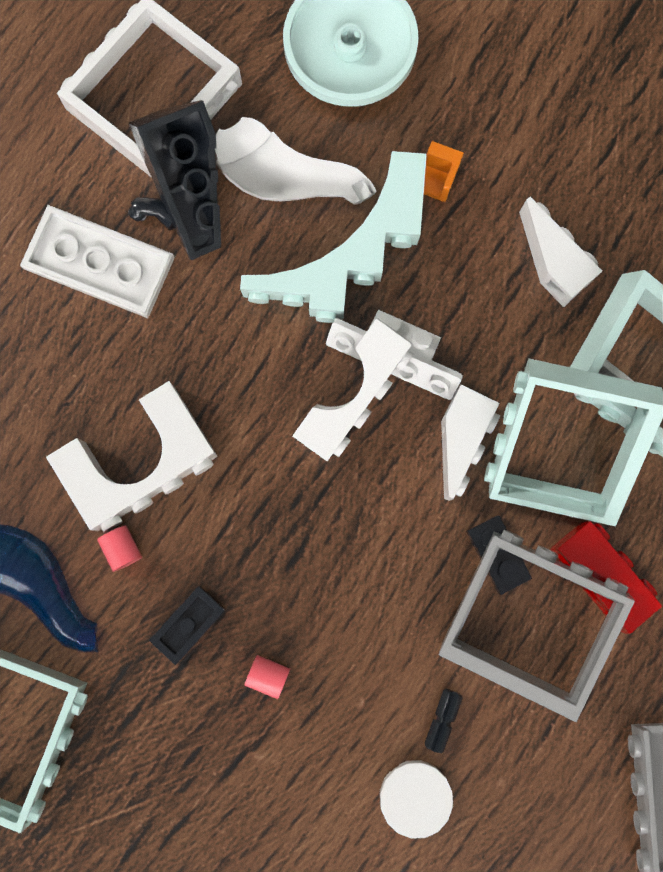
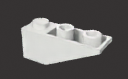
(558, 260)
(462, 431)

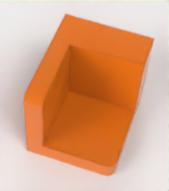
(440, 170)

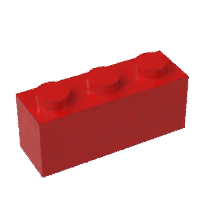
(590, 547)

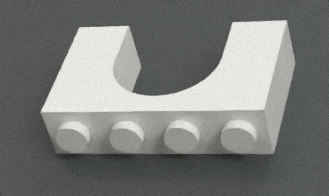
(104, 501)

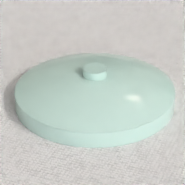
(350, 48)

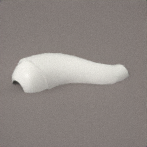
(275, 172)

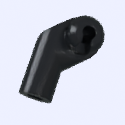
(148, 206)

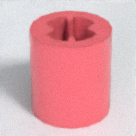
(119, 548)
(267, 677)

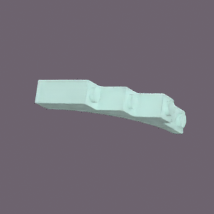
(323, 282)

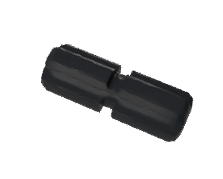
(446, 713)

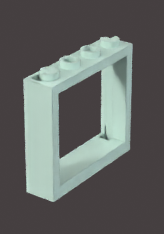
(631, 289)
(565, 500)
(18, 817)

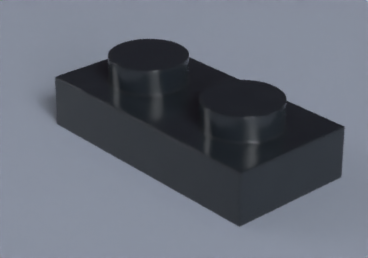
(507, 569)
(187, 625)

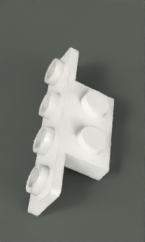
(420, 368)

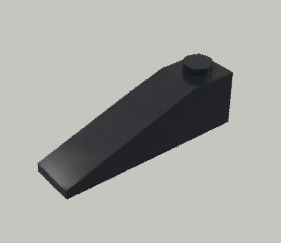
(180, 157)

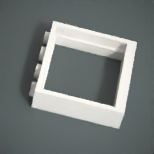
(116, 44)

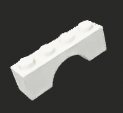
(326, 426)

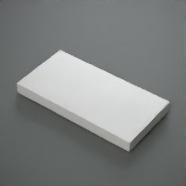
(97, 261)

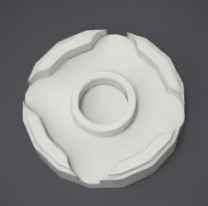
(416, 799)

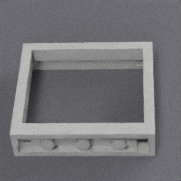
(564, 703)

